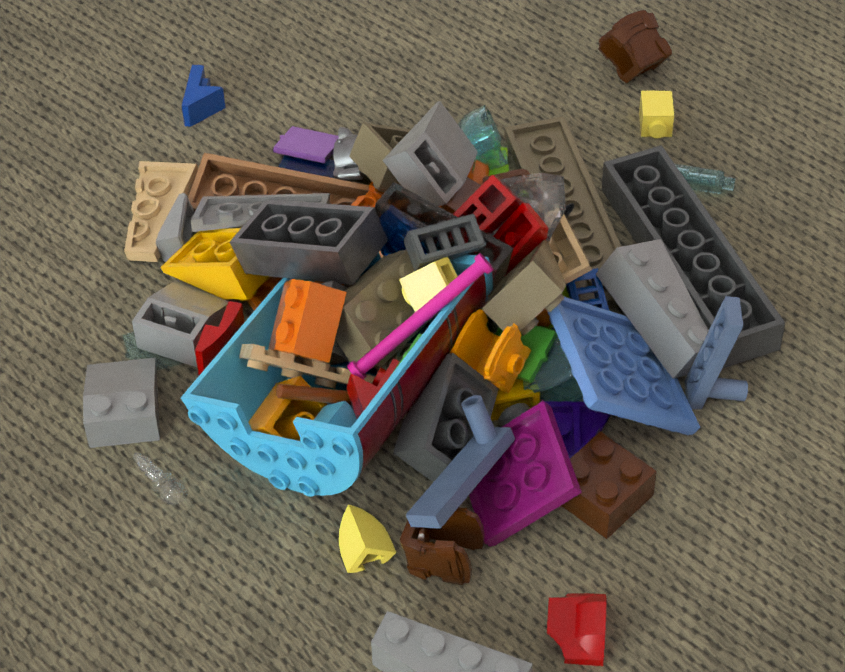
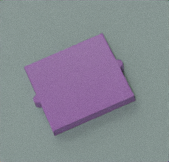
(306, 144)

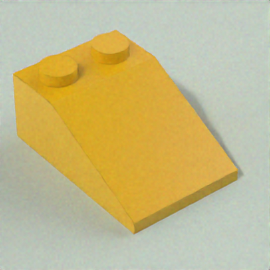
(213, 266)

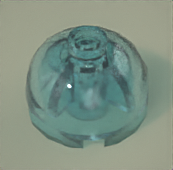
(485, 137)

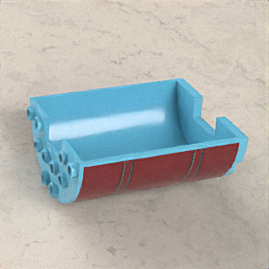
(328, 454)

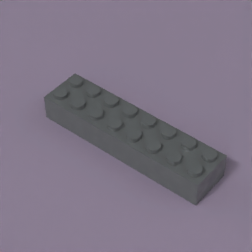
(661, 205)

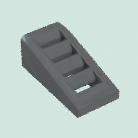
(439, 230)

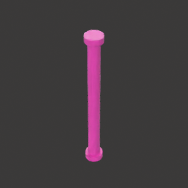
(421, 316)

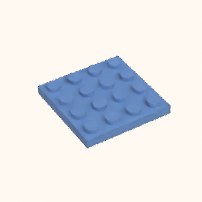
(619, 368)

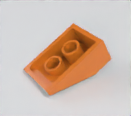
(307, 320)

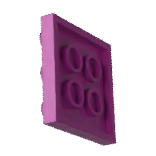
(527, 479)

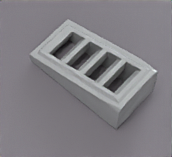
(176, 228)

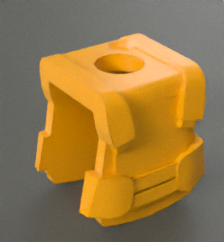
(493, 356)

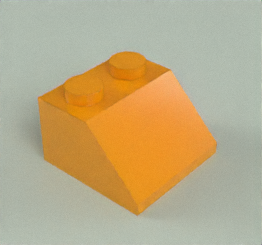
(277, 415)

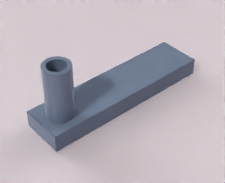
(703, 378)
(465, 469)

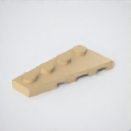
(156, 194)
(291, 367)

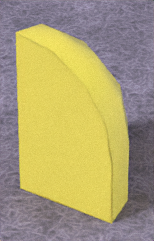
(363, 540)

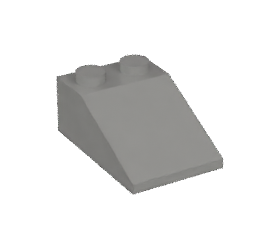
(121, 403)

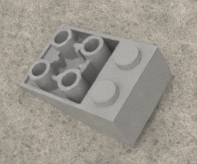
(433, 157)
(175, 319)

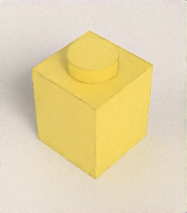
(656, 114)
(427, 282)

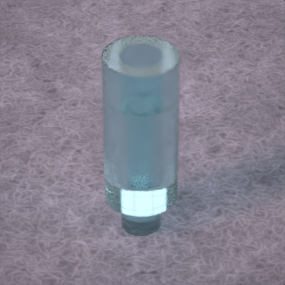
(706, 179)

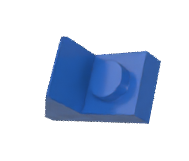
(200, 97)

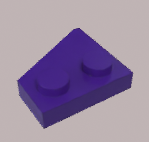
(577, 423)

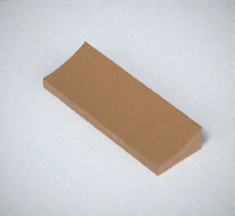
(237, 177)

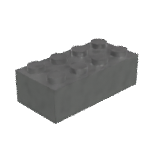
(309, 241)

